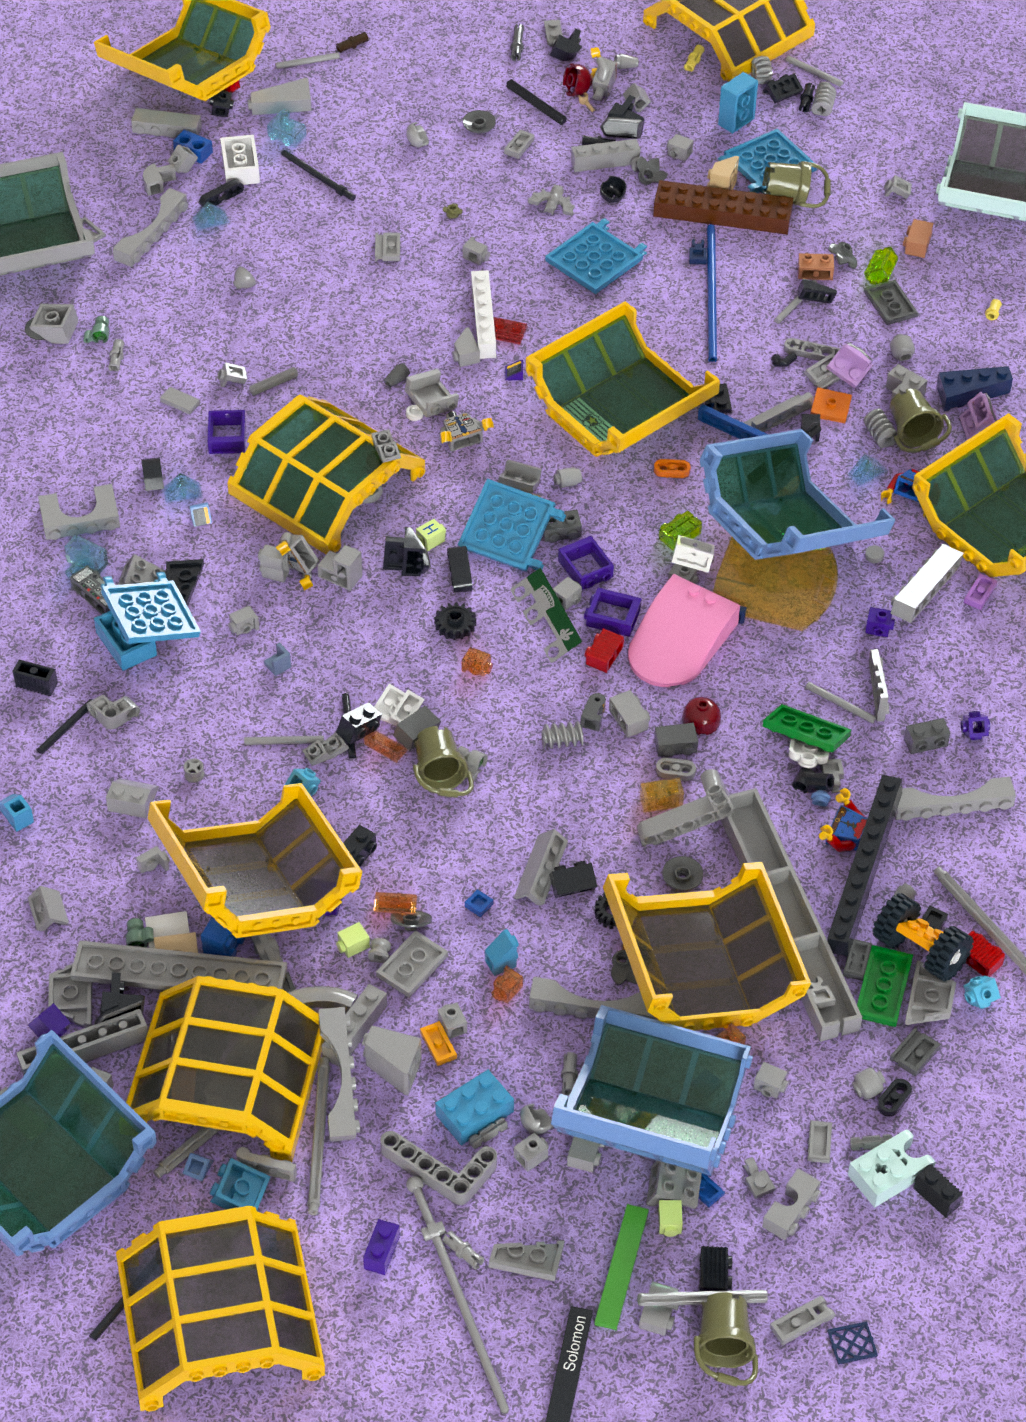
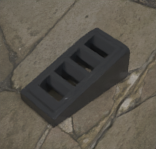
(811, 291)

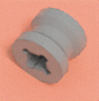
(196, 766)
(379, 950)

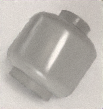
(902, 347)
(868, 1083)

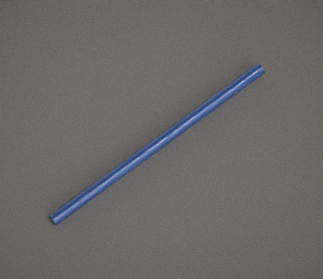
(711, 284)

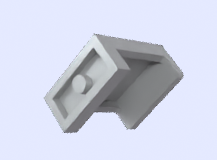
(430, 393)

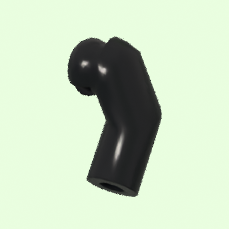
(783, 362)

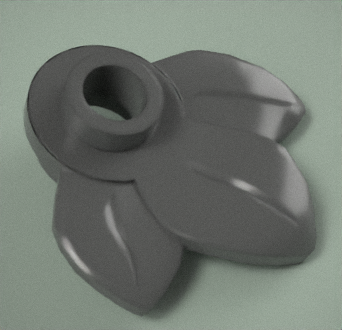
(650, 169)
(843, 253)
(622, 970)

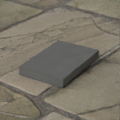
(891, 302)

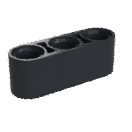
(459, 569)

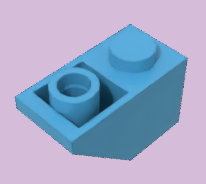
(16, 811)
(502, 953)

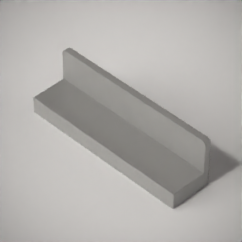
(781, 412)
(543, 859)

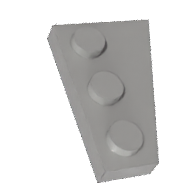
(530, 1260)

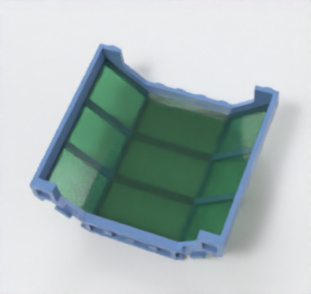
(769, 503)
(655, 1091)
(63, 1148)

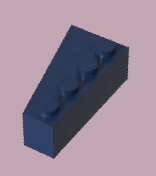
(960, 386)

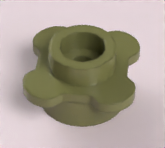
(452, 210)

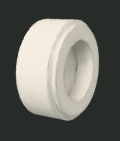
(414, 413)

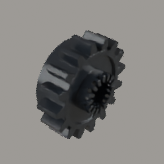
(455, 621)

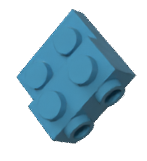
(238, 1186)

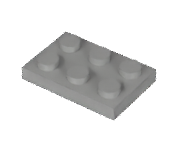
(412, 963)

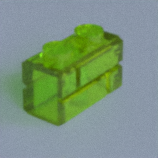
(881, 266)
(682, 525)

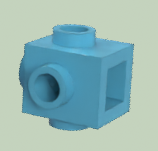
(306, 777)
(981, 991)

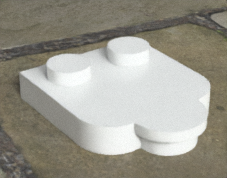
(807, 755)

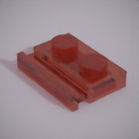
(509, 330)

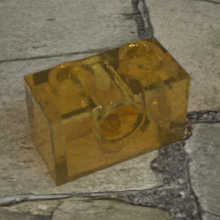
(661, 795)

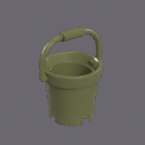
(794, 182)
(917, 422)
(440, 763)
(725, 1338)

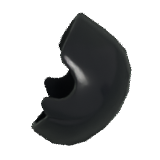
(611, 187)

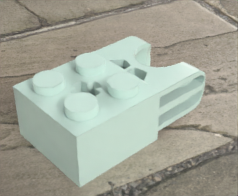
(887, 1169)

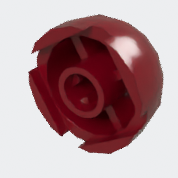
(577, 77)
(704, 715)

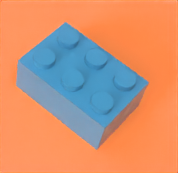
(737, 102)
(124, 654)
(474, 1106)

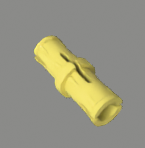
(694, 58)

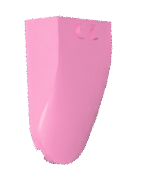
(680, 633)

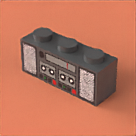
(88, 585)

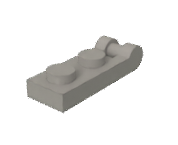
(267, 1165)
(801, 1320)

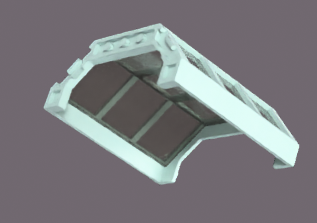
(987, 163)

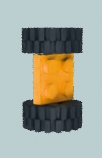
(946, 948)

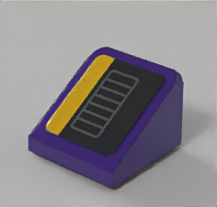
(514, 371)

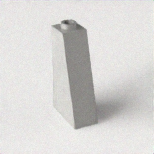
(289, 96)

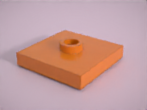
(831, 405)

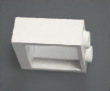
(693, 557)

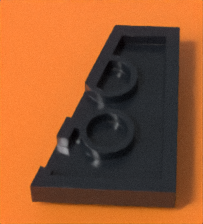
(185, 575)

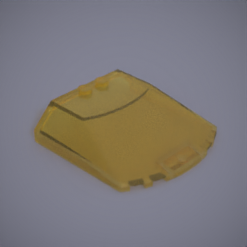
(779, 589)

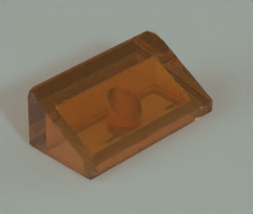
(385, 746)
(395, 903)

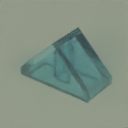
(210, 216)
(866, 470)
(182, 489)

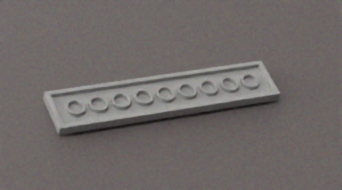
(168, 968)

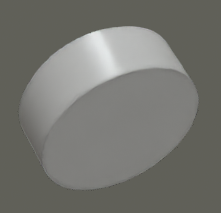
(874, 554)

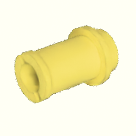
(993, 309)

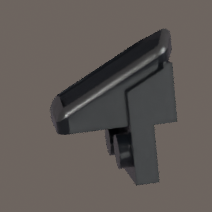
(623, 121)
(406, 554)
(116, 1003)

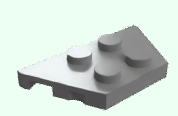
(71, 997)
(929, 997)

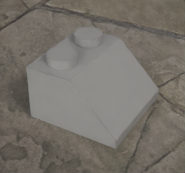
(55, 322)
(130, 797)

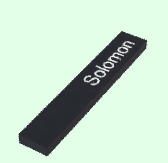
(569, 1365)

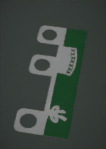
(549, 607)

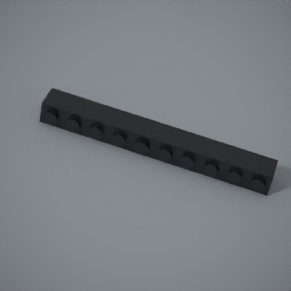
(865, 865)

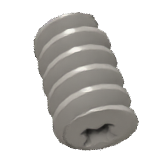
(824, 99)
(880, 428)
(562, 734)

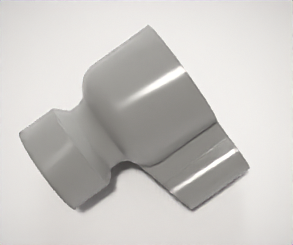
(474, 760)

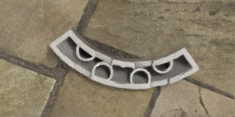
(325, 997)

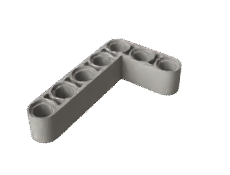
(690, 816)
(437, 1170)

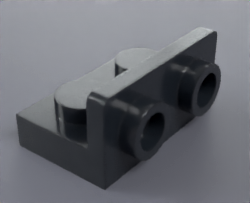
(783, 88)
(721, 401)

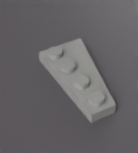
(878, 685)

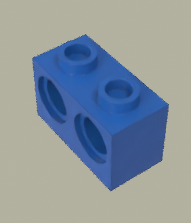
(198, 145)

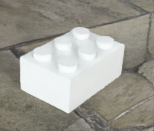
(240, 159)

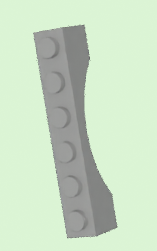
(131, 248)
(992, 795)
(550, 996)
(333, 1029)

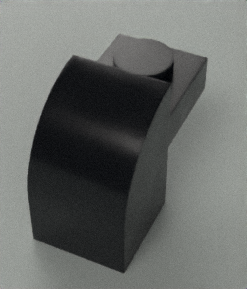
(566, 49)
(152, 474)

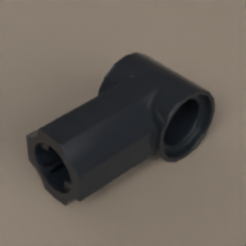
(808, 779)

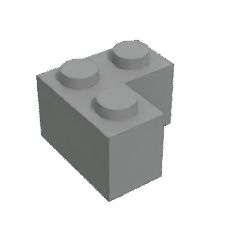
(901, 379)
(342, 568)

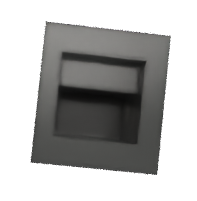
(591, 715)

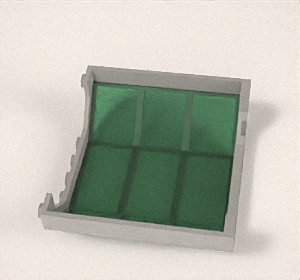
(39, 215)

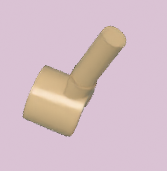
(585, 101)

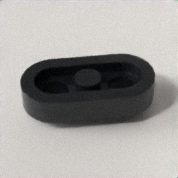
(893, 1098)

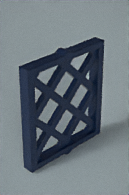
(852, 1343)

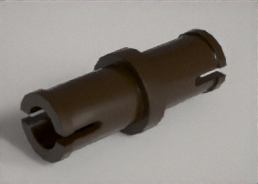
(352, 42)

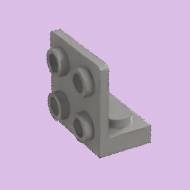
(139, 571)
(673, 1183)

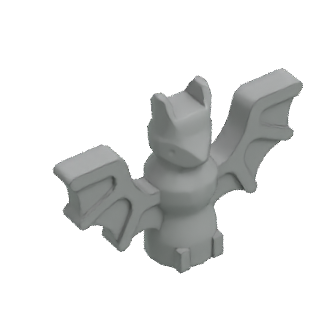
(553, 199)

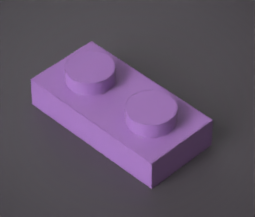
(980, 591)

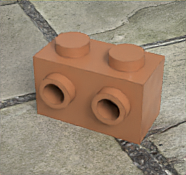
(918, 238)
(815, 266)

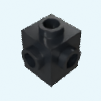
(221, 103)

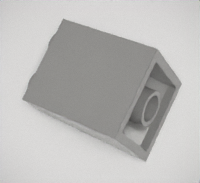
(393, 1056)

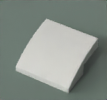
(397, 705)
(168, 925)

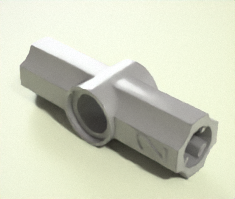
(266, 947)

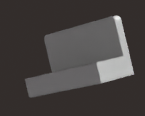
(47, 908)

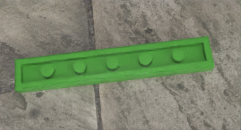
(621, 1267)

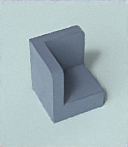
(279, 662)

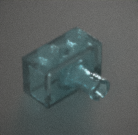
(286, 130)
(83, 553)

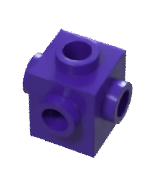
(879, 622)
(981, 728)

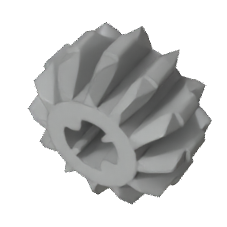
(762, 69)

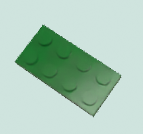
(806, 728)
(884, 985)

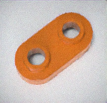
(672, 468)

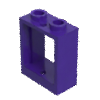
(226, 444)
(585, 547)
(612, 624)

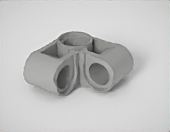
(111, 713)

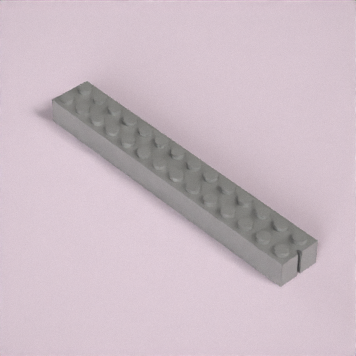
(757, 841)

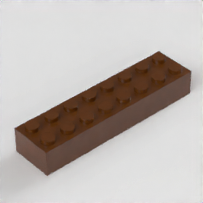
(723, 207)

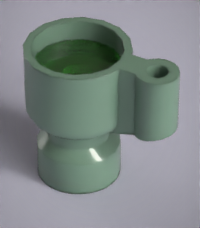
(99, 331)
(137, 934)

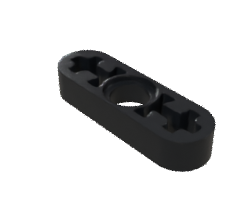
(230, 190)

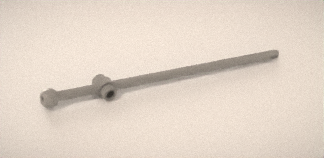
(435, 1231)

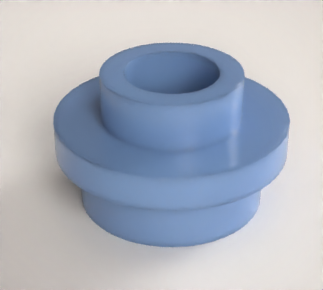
(820, 798)

